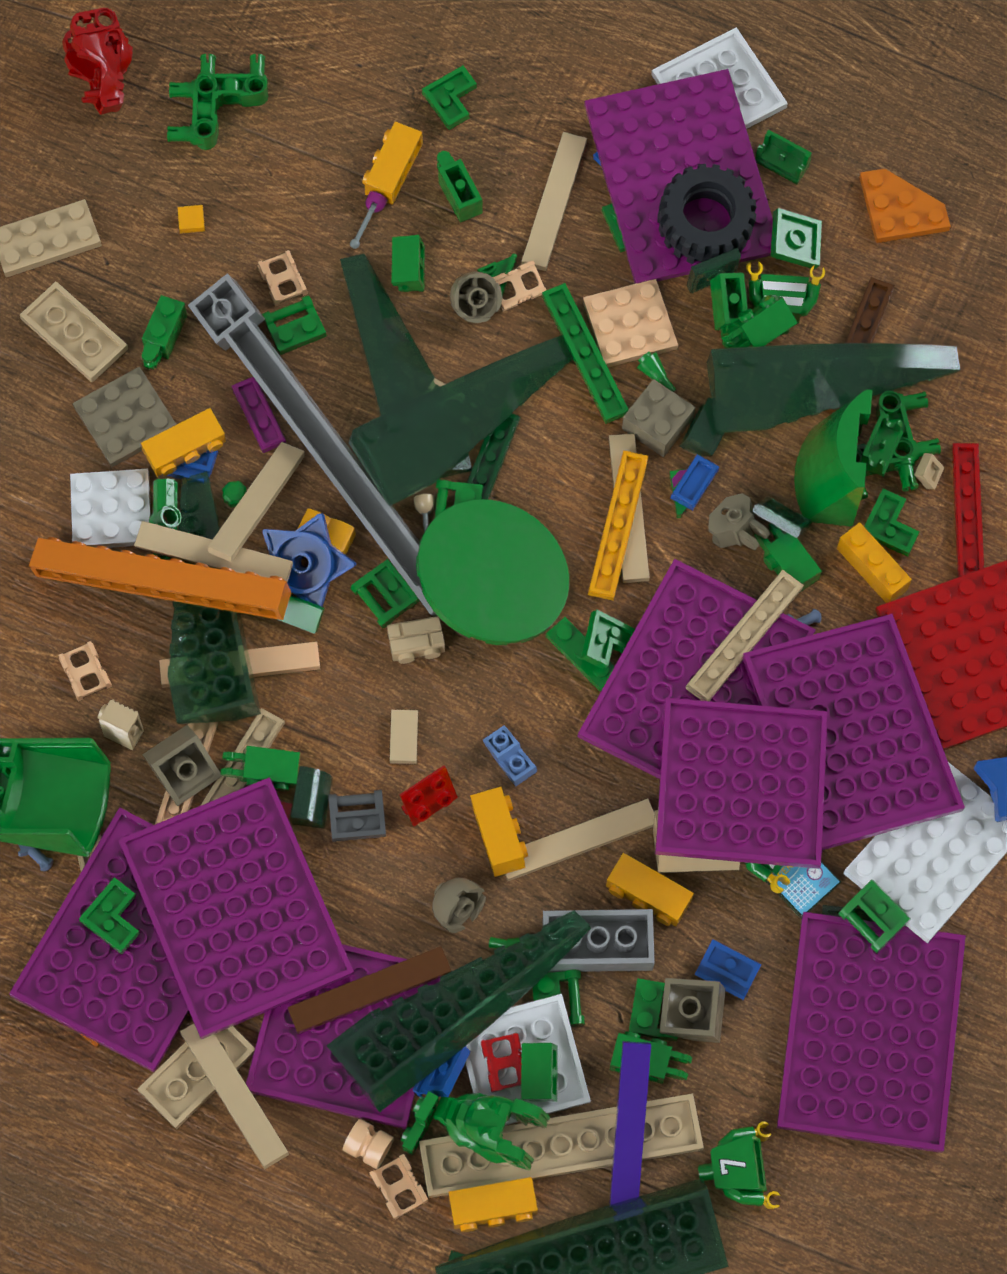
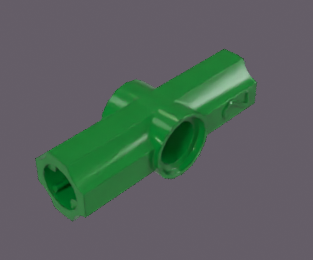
(165, 504)

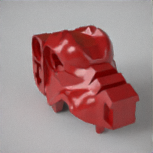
(99, 57)

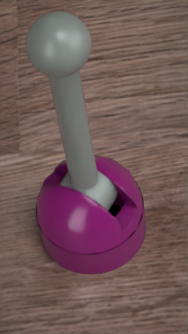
(375, 203)

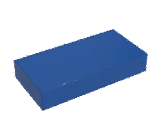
(694, 482)

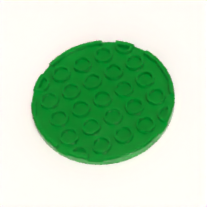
(492, 572)

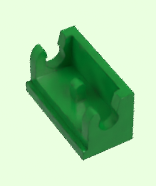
(783, 157)
(408, 263)
(882, 445)
(539, 1072)

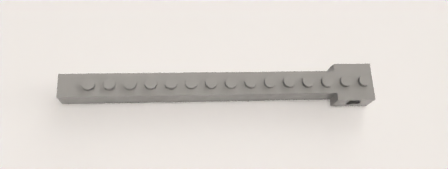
(233, 323)

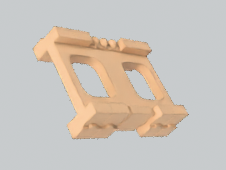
(275, 280)
(522, 293)
(93, 666)
(408, 1182)

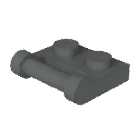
(359, 823)

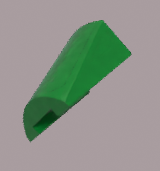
(826, 468)
(53, 793)

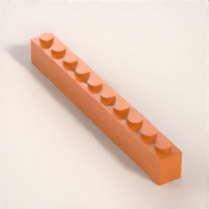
(160, 578)

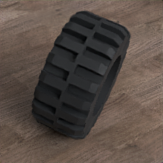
(709, 184)

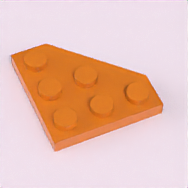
(899, 208)

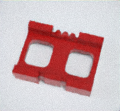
(495, 1064)

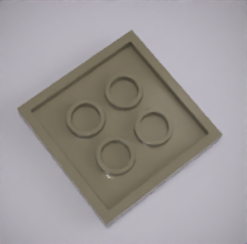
(123, 415)

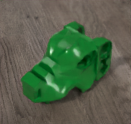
(478, 1124)

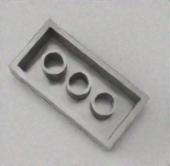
(614, 943)

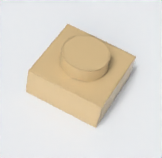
(929, 471)

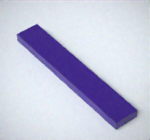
(630, 1121)

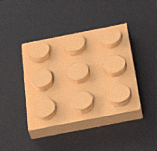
(630, 322)

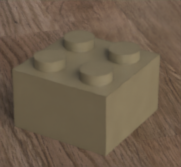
(658, 418)

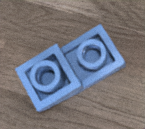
(509, 755)

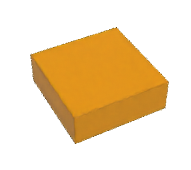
(191, 219)

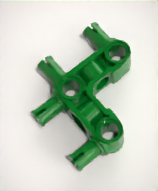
(224, 90)
(913, 449)

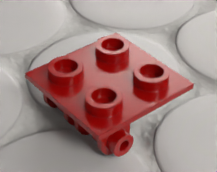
(428, 796)

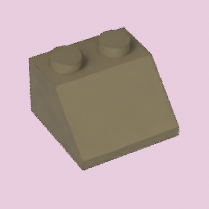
(182, 765)
(693, 1009)

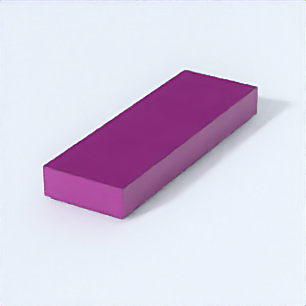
(258, 414)

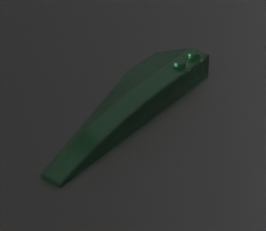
(391, 356)
(787, 382)
(431, 433)
(208, 647)
(416, 1035)
(642, 1235)

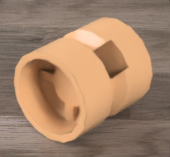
(367, 1143)

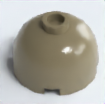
(475, 296)
(456, 902)

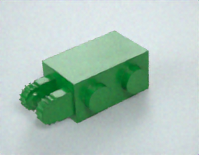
(458, 187)
(728, 302)
(762, 323)
(162, 331)
(789, 555)
(263, 763)
(658, 1060)

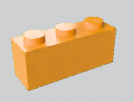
(393, 161)
(183, 443)
(873, 563)
(499, 831)
(649, 890)
(493, 1204)

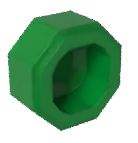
(233, 493)

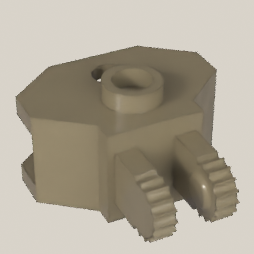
(737, 524)

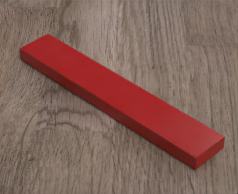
(967, 508)

